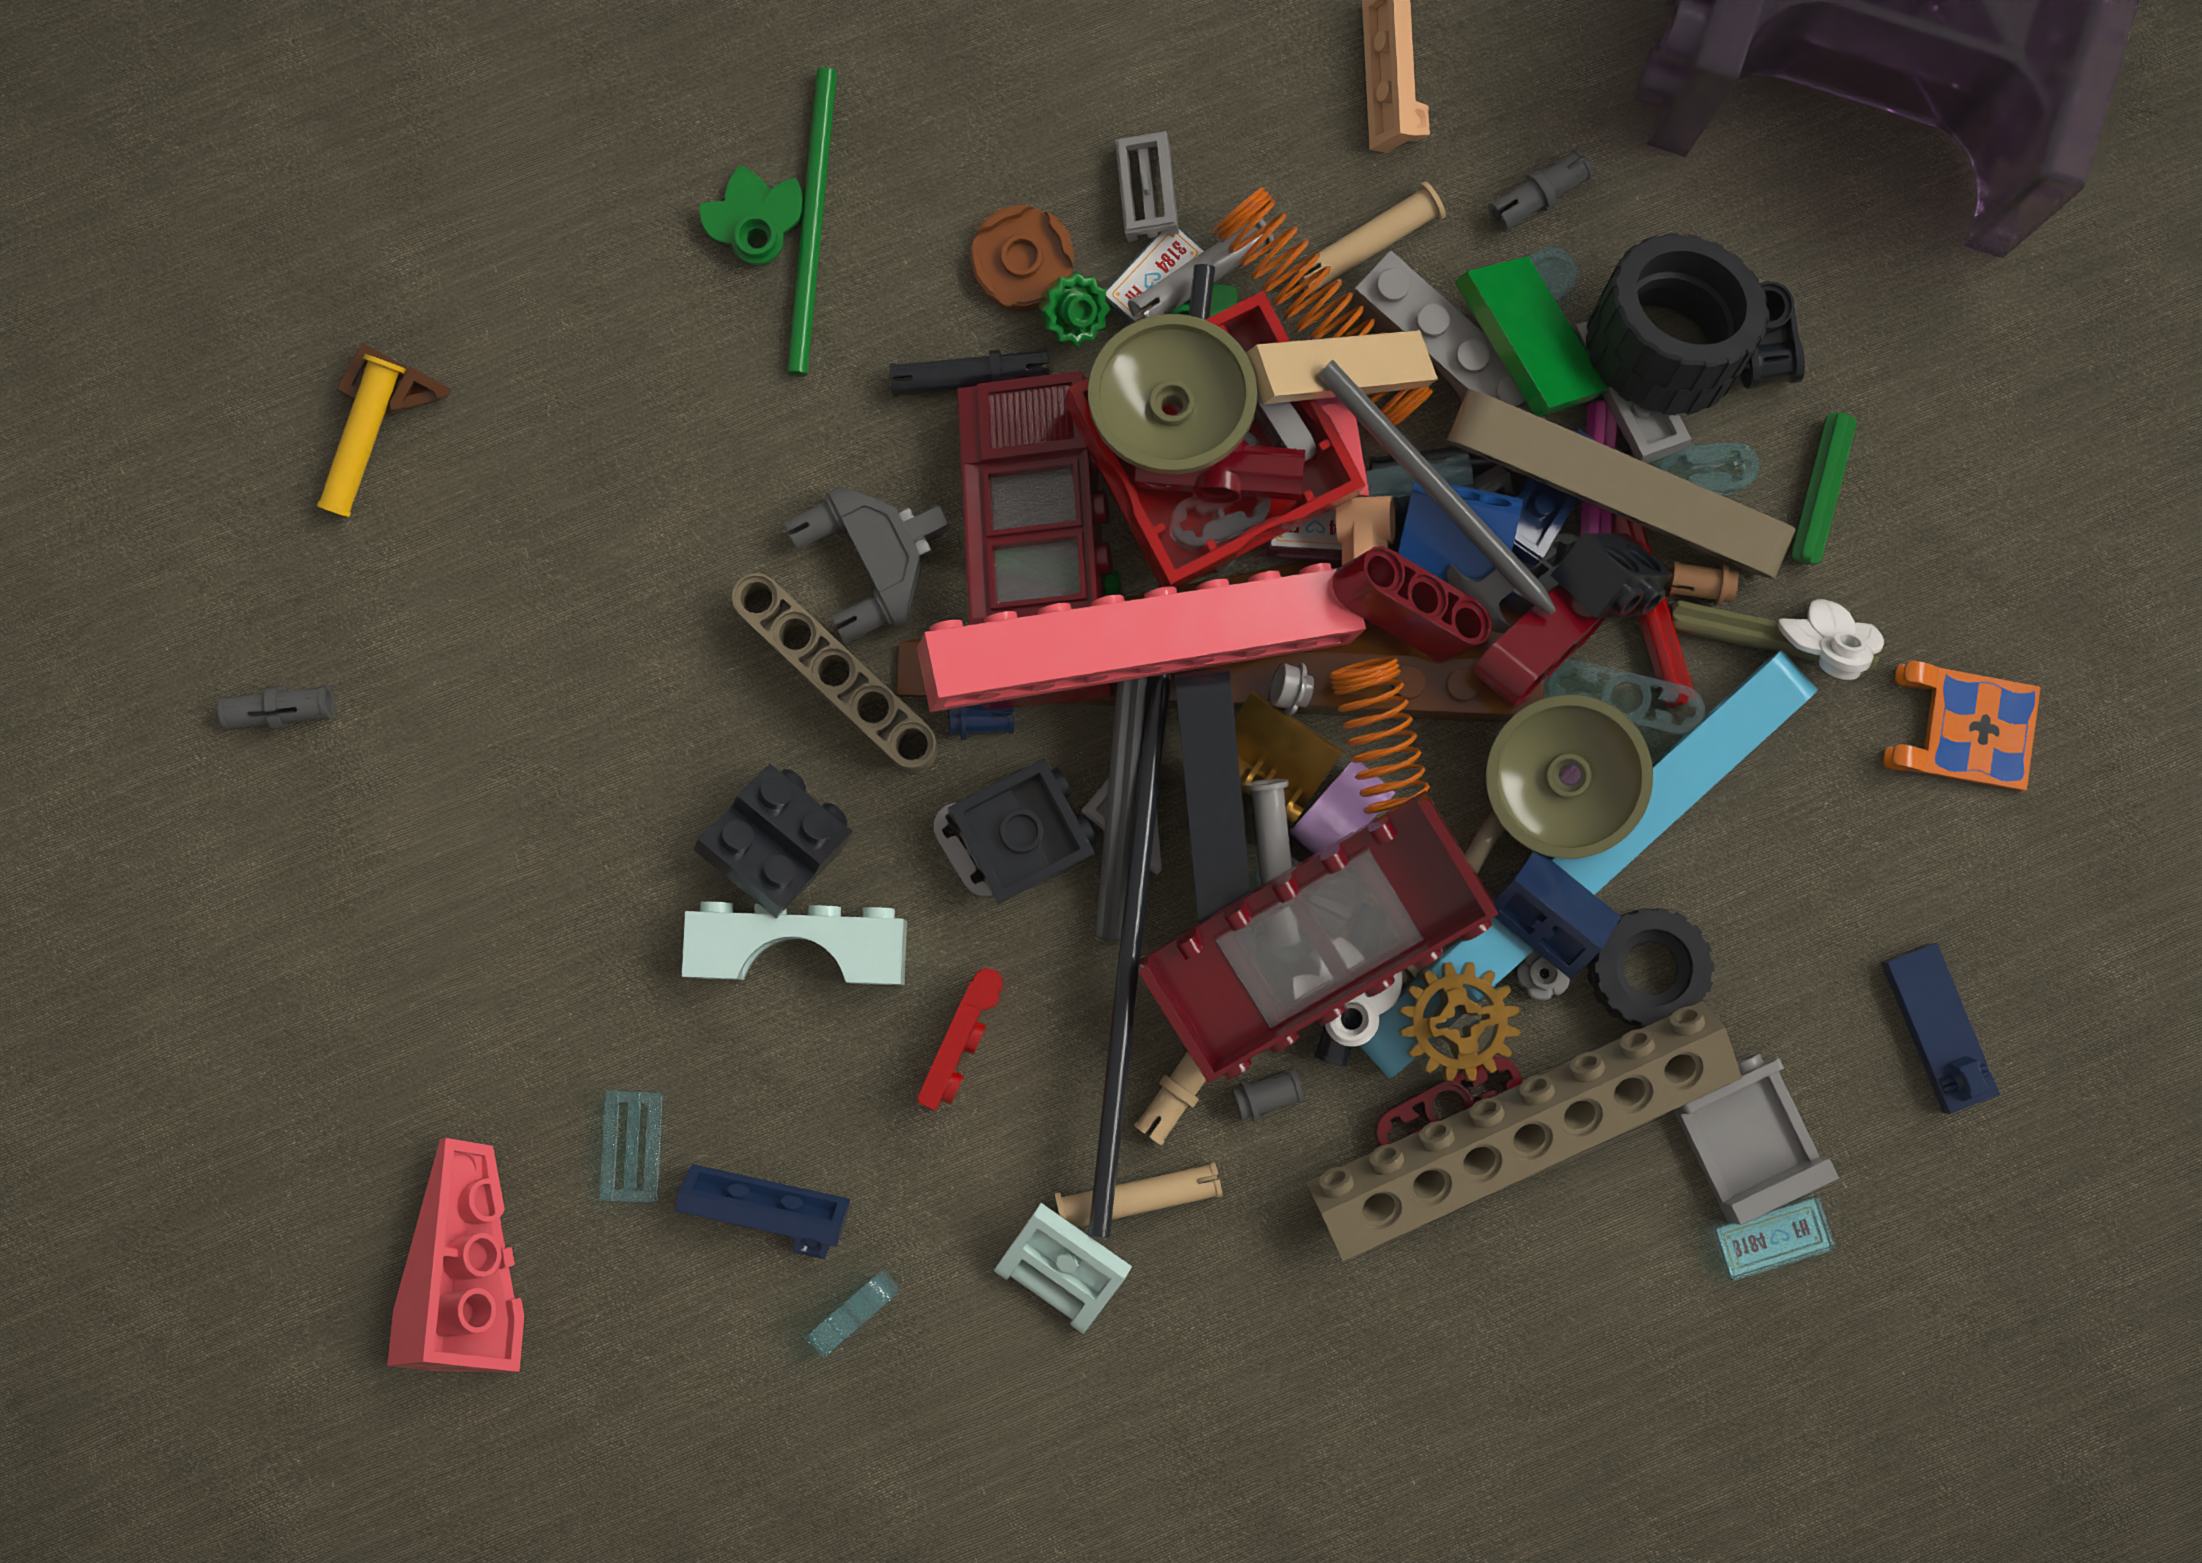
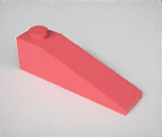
(457, 1283)

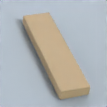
(1372, 362)

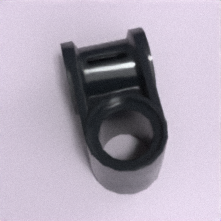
(1780, 351)

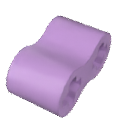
(1338, 810)

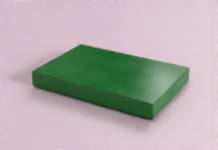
(1531, 335)

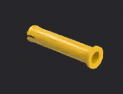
(359, 435)

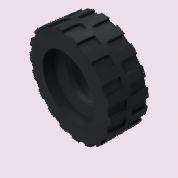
(1691, 958)

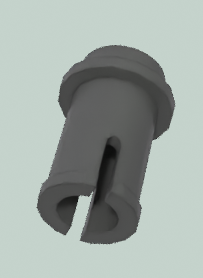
(1267, 1095)

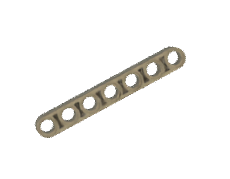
(1620, 484)

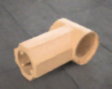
(1364, 525)

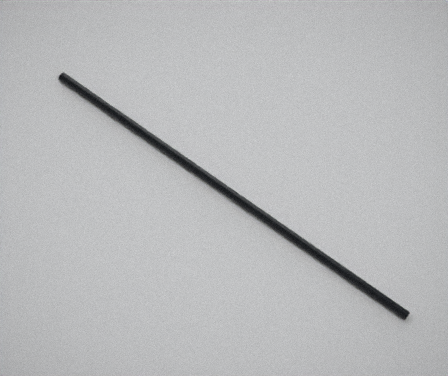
(1135, 900)

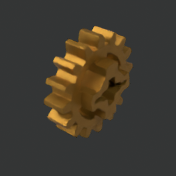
(1466, 1046)

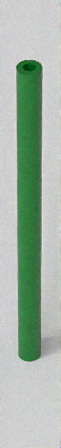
(812, 222)

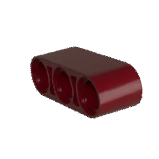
(1411, 603)
(1536, 647)

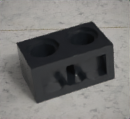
(1612, 575)

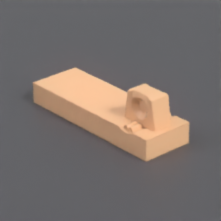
(1390, 81)

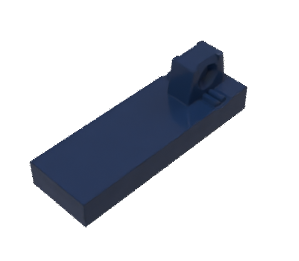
(1940, 1028)
(806, 1215)

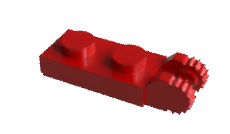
(962, 1036)

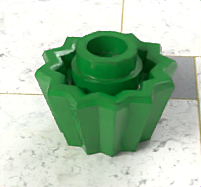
(1074, 308)

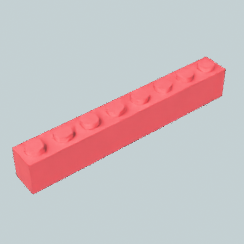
(1133, 638)

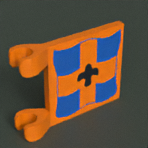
(1975, 727)

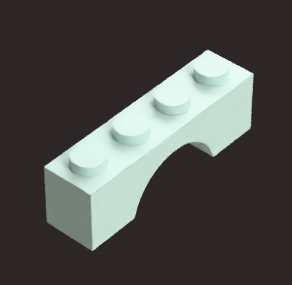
(727, 943)

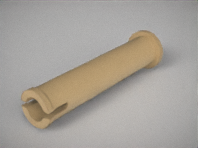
(1377, 234)
(1146, 1194)

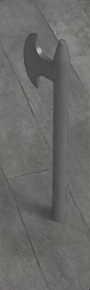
(1509, 570)

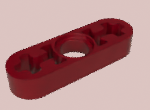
(1404, 1110)

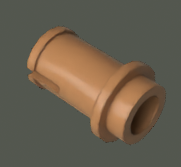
(1703, 582)

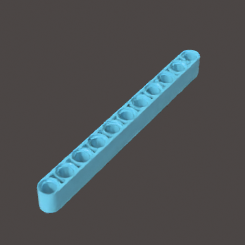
(1678, 783)

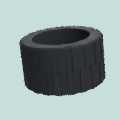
(1698, 282)

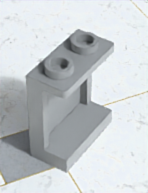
(1753, 1143)

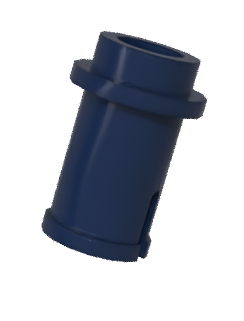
(977, 720)

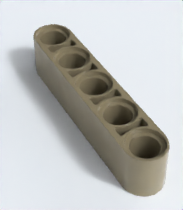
(822, 651)

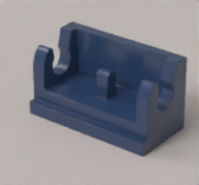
(1554, 914)

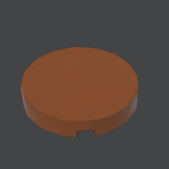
(1020, 255)

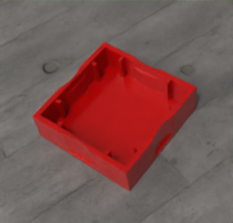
(1327, 480)

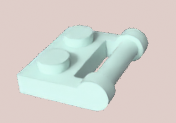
(1063, 1267)

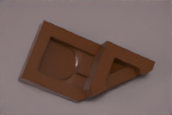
(410, 389)

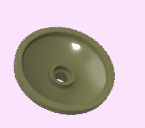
(1180, 364)
(1579, 816)

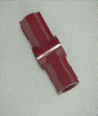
(1244, 472)

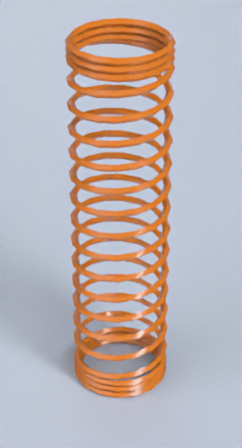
(1254, 209)
(1372, 673)

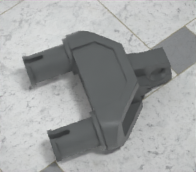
(888, 546)

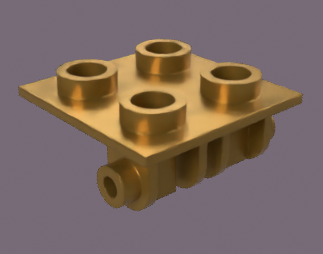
(1281, 748)

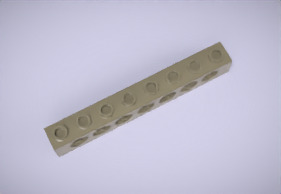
(1525, 1129)

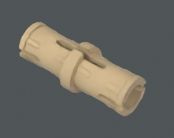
(1172, 1099)

